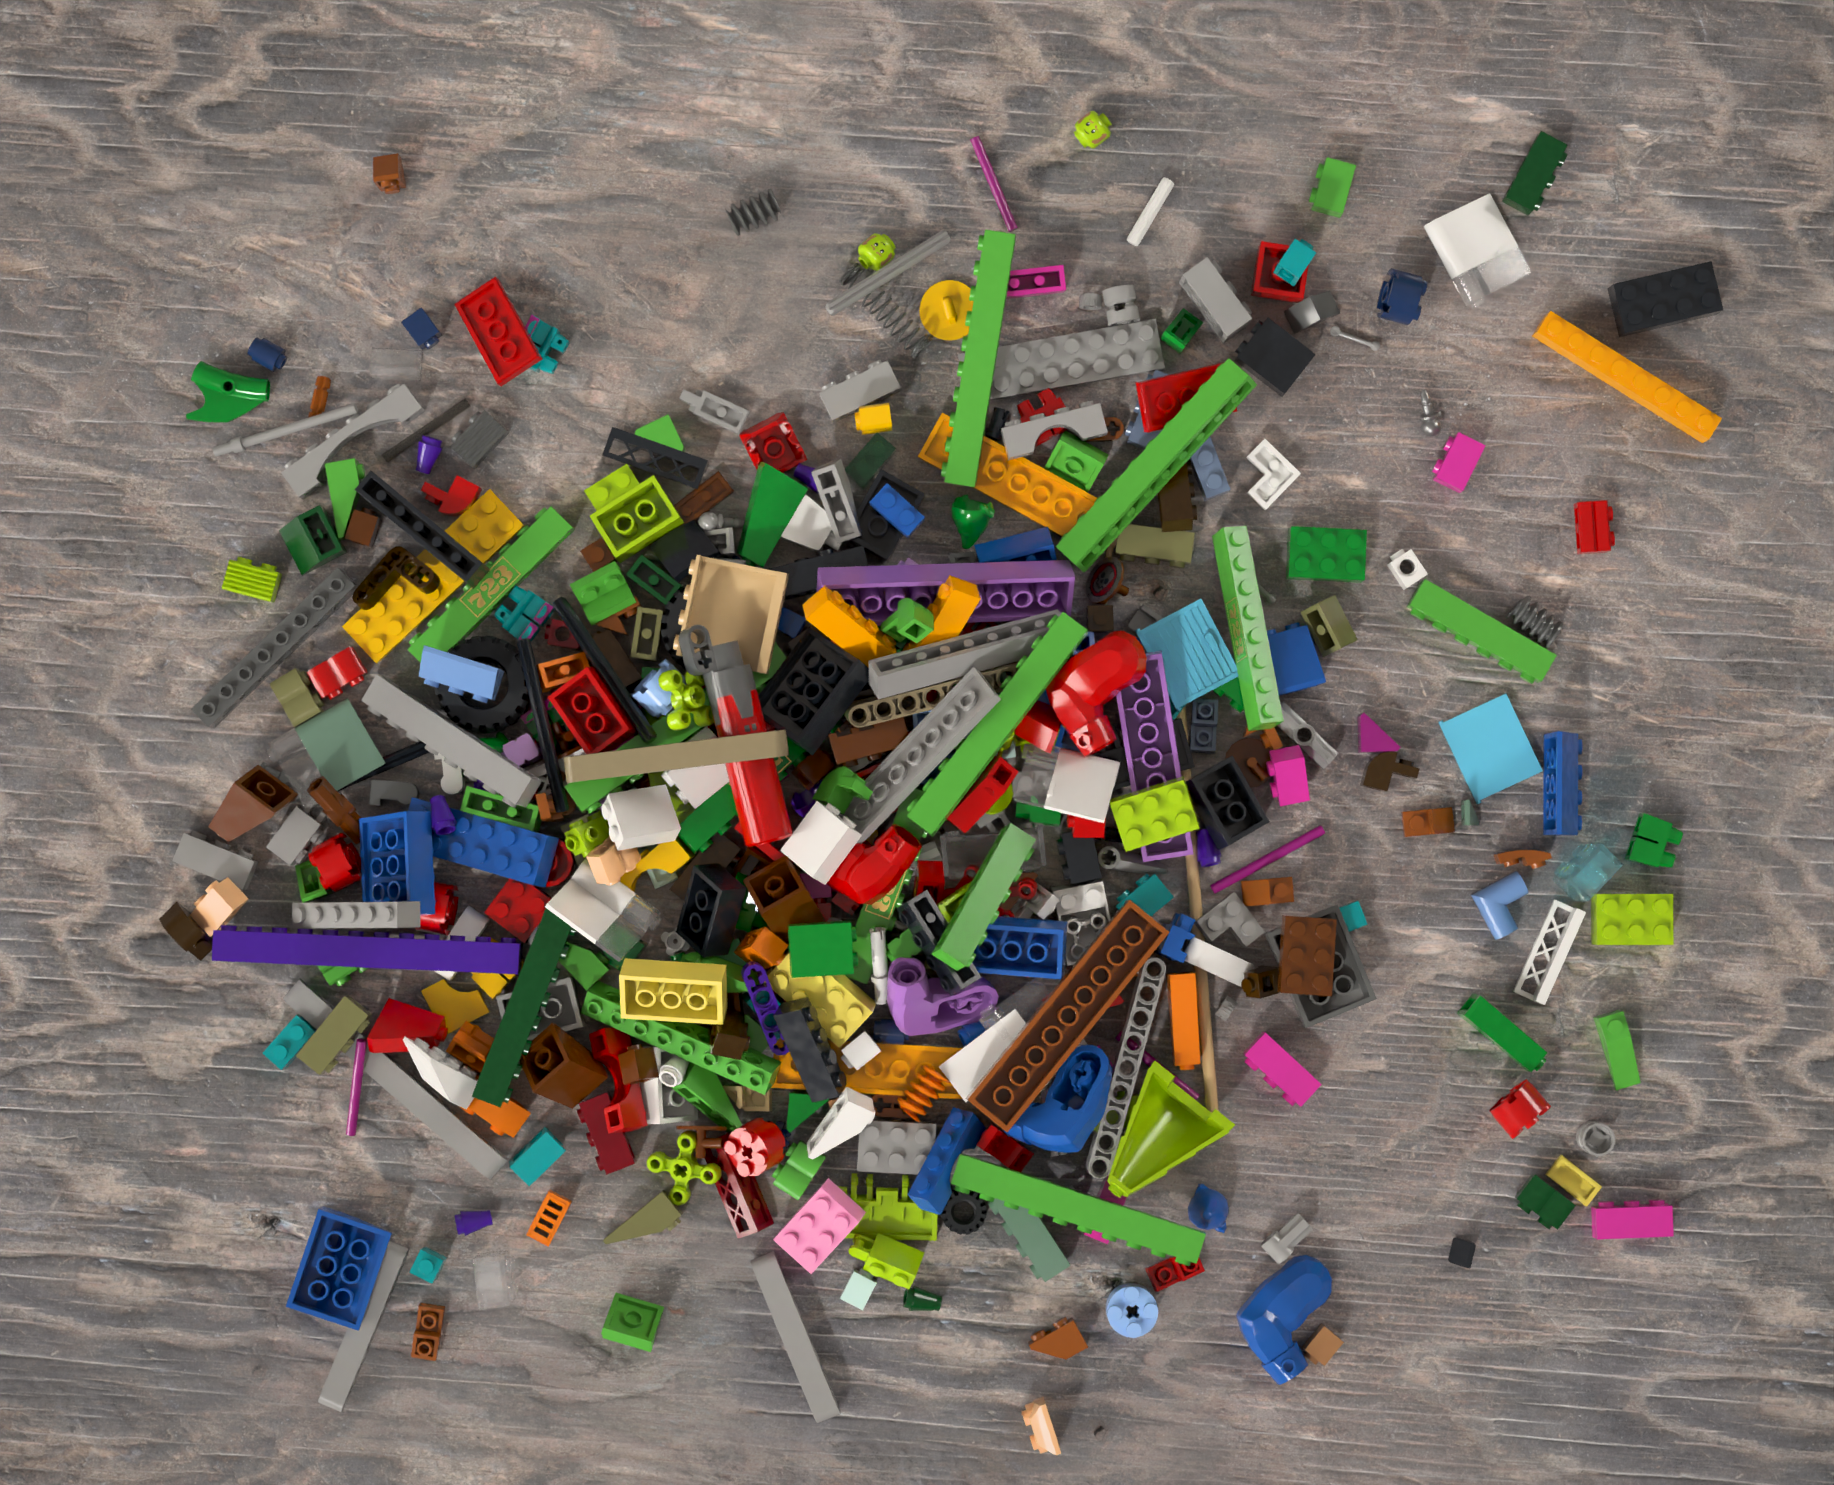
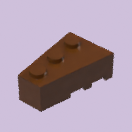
(867, 741)

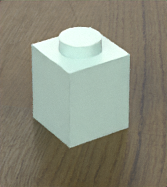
(858, 1288)

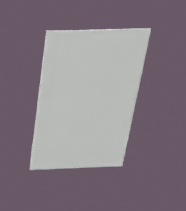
(975, 1059)

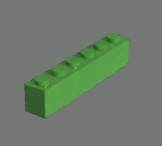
(1481, 631)
(984, 896)

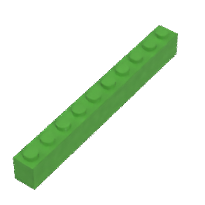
(979, 359)
(1156, 465)
(998, 724)
(590, 792)
(1078, 1208)

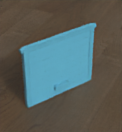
(1191, 652)
(1490, 747)

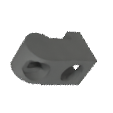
(393, 791)

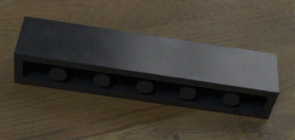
(422, 529)

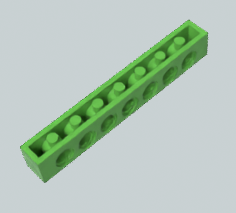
(683, 1040)

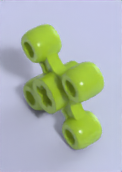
(685, 700)
(681, 1176)

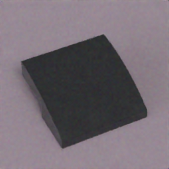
(681, 546)

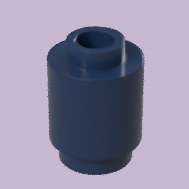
(267, 354)
(888, 1032)

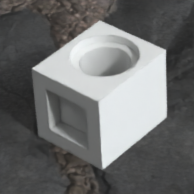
(1416, 574)
(860, 1051)

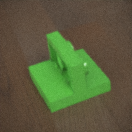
(1076, 461)
(603, 593)
(632, 1322)

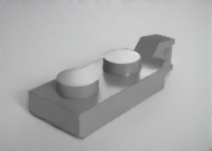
(716, 410)

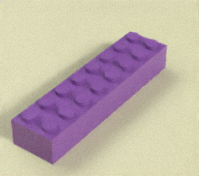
(1152, 745)

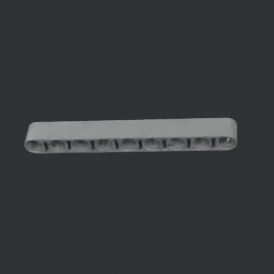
(1134, 1057)

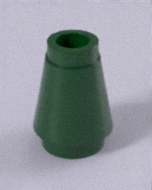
(921, 1300)

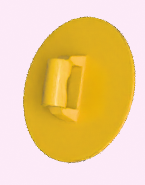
(945, 310)

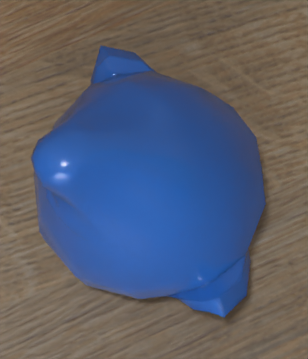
(1208, 1209)

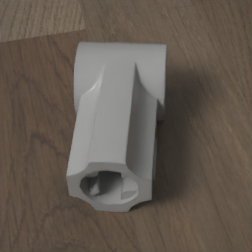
(1281, 1243)

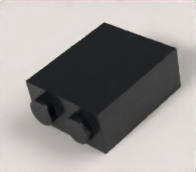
(1273, 356)

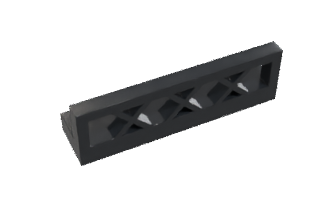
(661, 451)

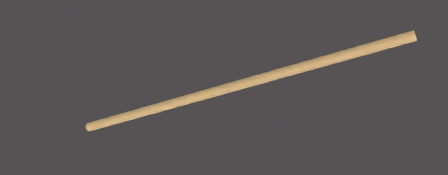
(1202, 987)

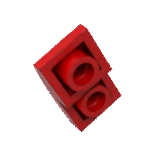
(1170, 1272)

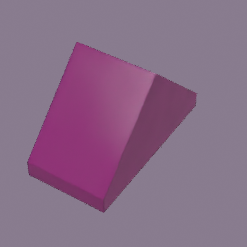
(1372, 737)

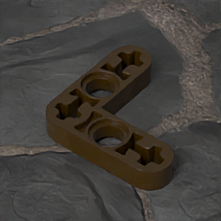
(399, 568)

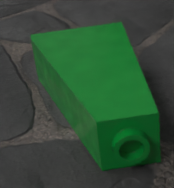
(768, 513)
(1502, 1033)

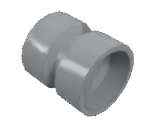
(1121, 296)
(1595, 1138)

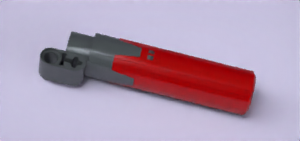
(739, 712)

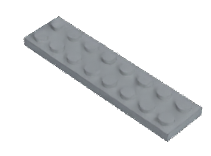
(1076, 359)
(922, 751)

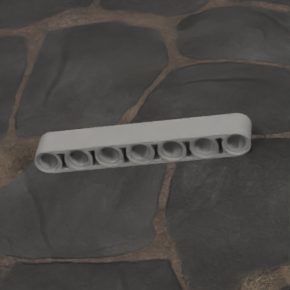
(795, 1337)
(357, 1343)

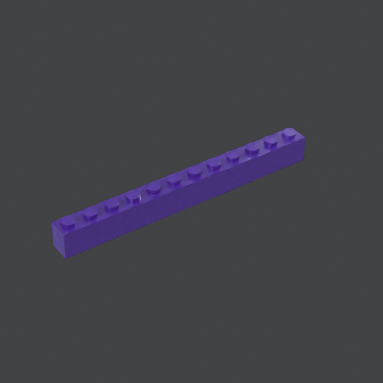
(367, 952)

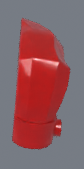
(1092, 681)
(875, 870)

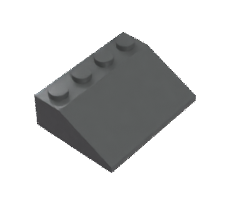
(1350, 981)

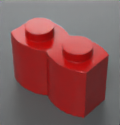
(337, 673)

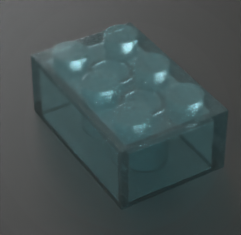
(1586, 871)

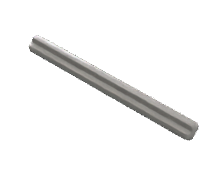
(887, 272)

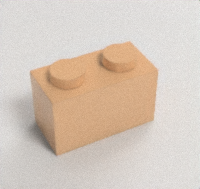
(218, 905)

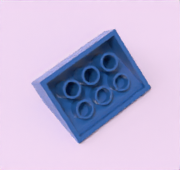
(1561, 783)
(398, 859)
(339, 1268)

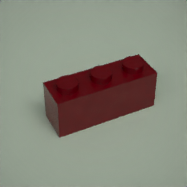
(612, 1148)

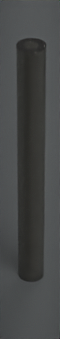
(426, 430)

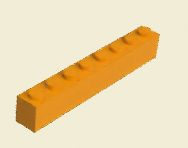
(1627, 377)

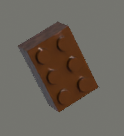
(1307, 955)

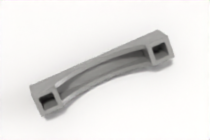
(306, 473)
(356, 914)

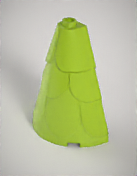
(1162, 1133)

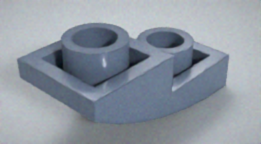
(1203, 726)

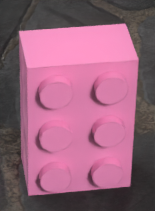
(819, 1226)

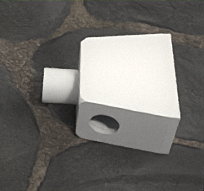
(810, 527)

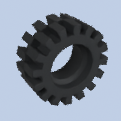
(968, 1226)

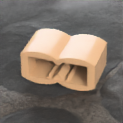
(611, 864)

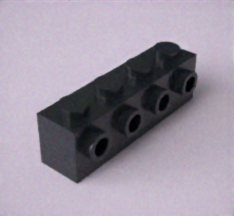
(927, 927)
(810, 1049)

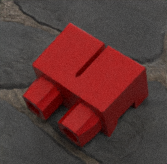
(1049, 404)

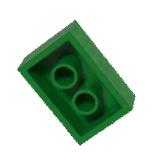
(1326, 554)

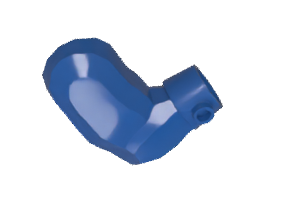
(1071, 1105)
(1280, 1308)

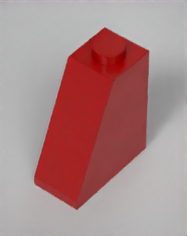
(1039, 726)
(404, 1020)

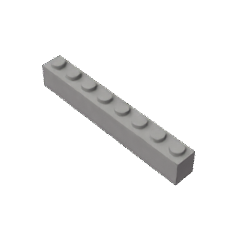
(956, 656)
(451, 741)

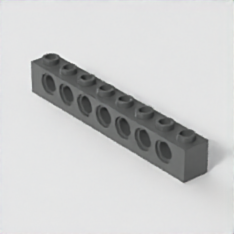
(275, 648)

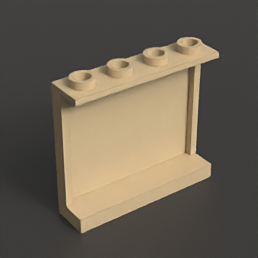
(735, 605)

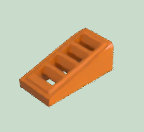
(558, 1199)

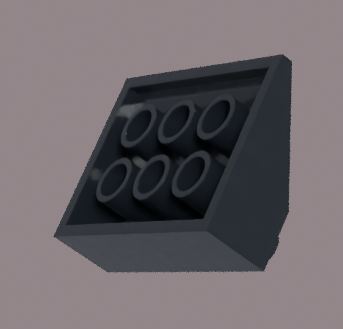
(812, 690)

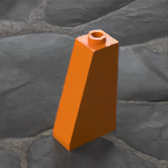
(1183, 1019)

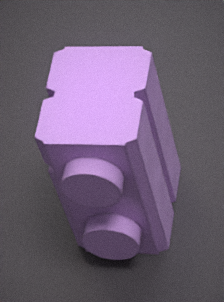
(523, 750)

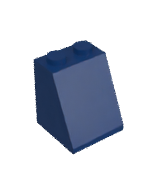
(1294, 659)

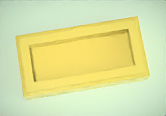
(1573, 1180)

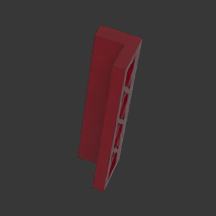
(747, 1191)

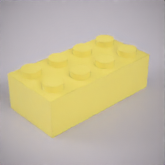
(673, 991)
(838, 1001)

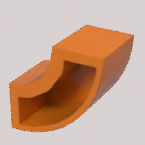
(503, 1120)

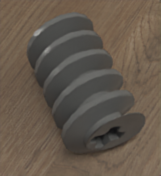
(753, 212)
(1535, 621)

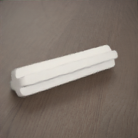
(1150, 211)

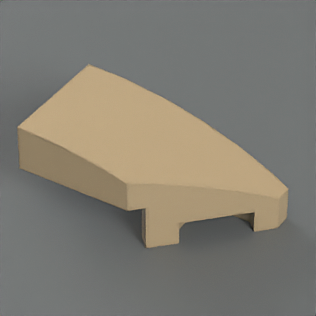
(749, 1099)

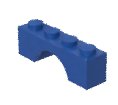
(932, 1185)

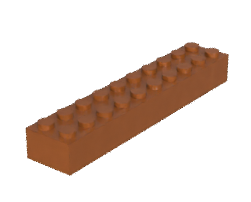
(1067, 1015)

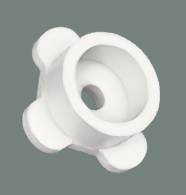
(671, 947)

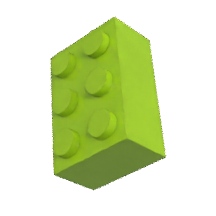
(636, 519)
(1154, 813)
(1632, 919)

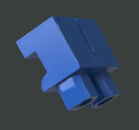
(1179, 930)

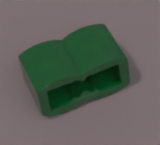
(1544, 1201)

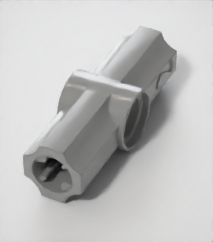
(1315, 747)

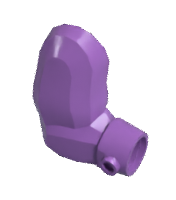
(925, 1007)

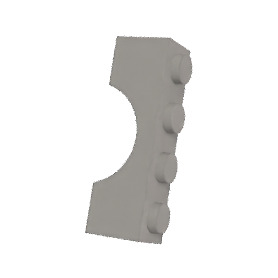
(1085, 422)

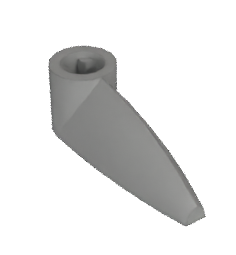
(1130, 862)

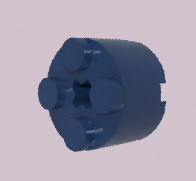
(1401, 297)

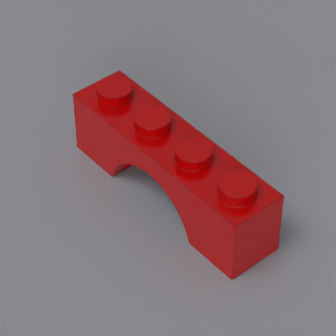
(627, 1107)

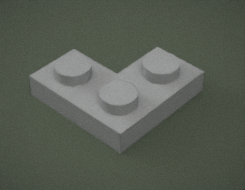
(1230, 915)

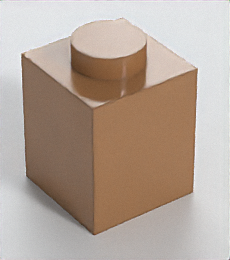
(1322, 1345)

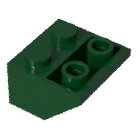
(312, 540)

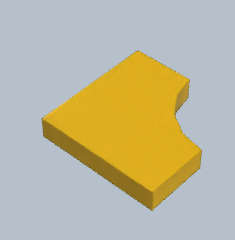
(454, 1004)

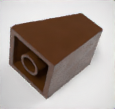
(251, 802)
(782, 897)
(561, 1067)

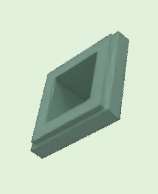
(1468, 814)

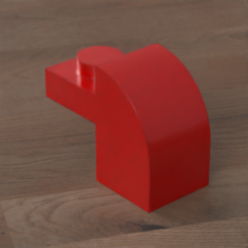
(457, 500)
(1004, 1148)

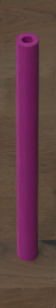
(1267, 859)

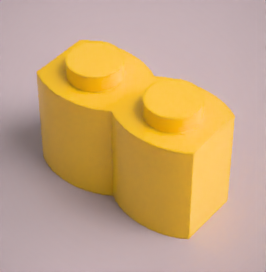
(873, 419)

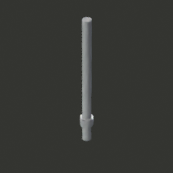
(239, 444)

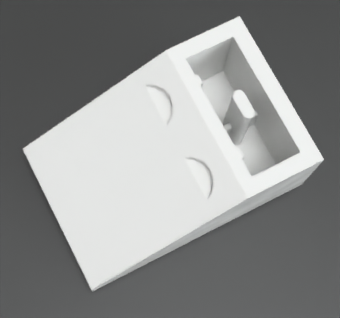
(1086, 914)
(443, 1072)

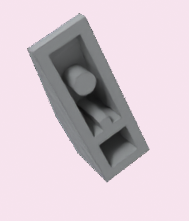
(837, 500)

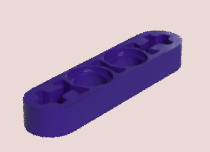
(766, 1008)

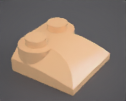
(1040, 1421)

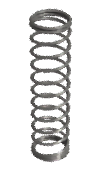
(920, 344)

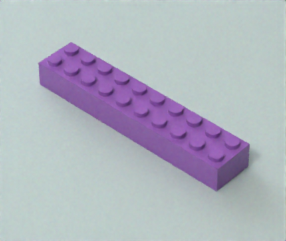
(1005, 588)

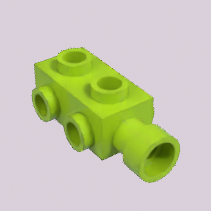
(587, 836)

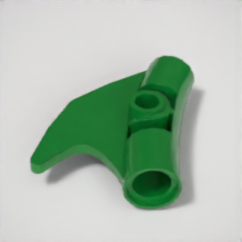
(226, 405)

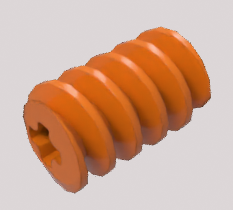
(922, 1092)

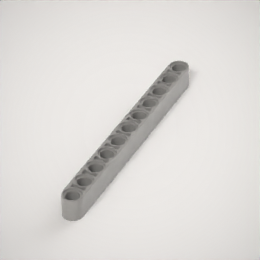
(406, 1088)

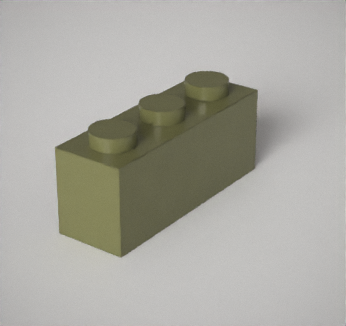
(1155, 545)
(335, 1035)

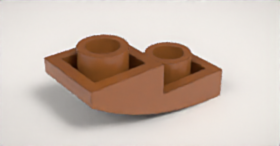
(547, 808)
(1529, 857)
(428, 1331)

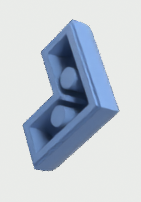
(1493, 901)

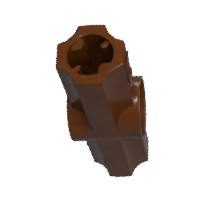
(336, 807)

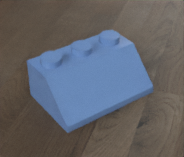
(460, 674)

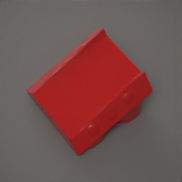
(773, 443)

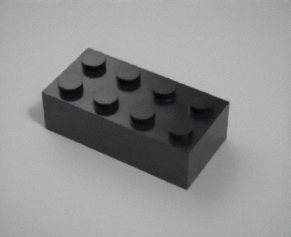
(1665, 299)

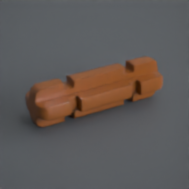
(320, 396)

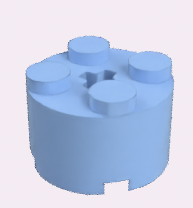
(650, 694)
(1131, 1295)

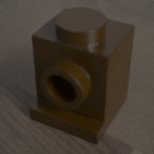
(1255, 982)

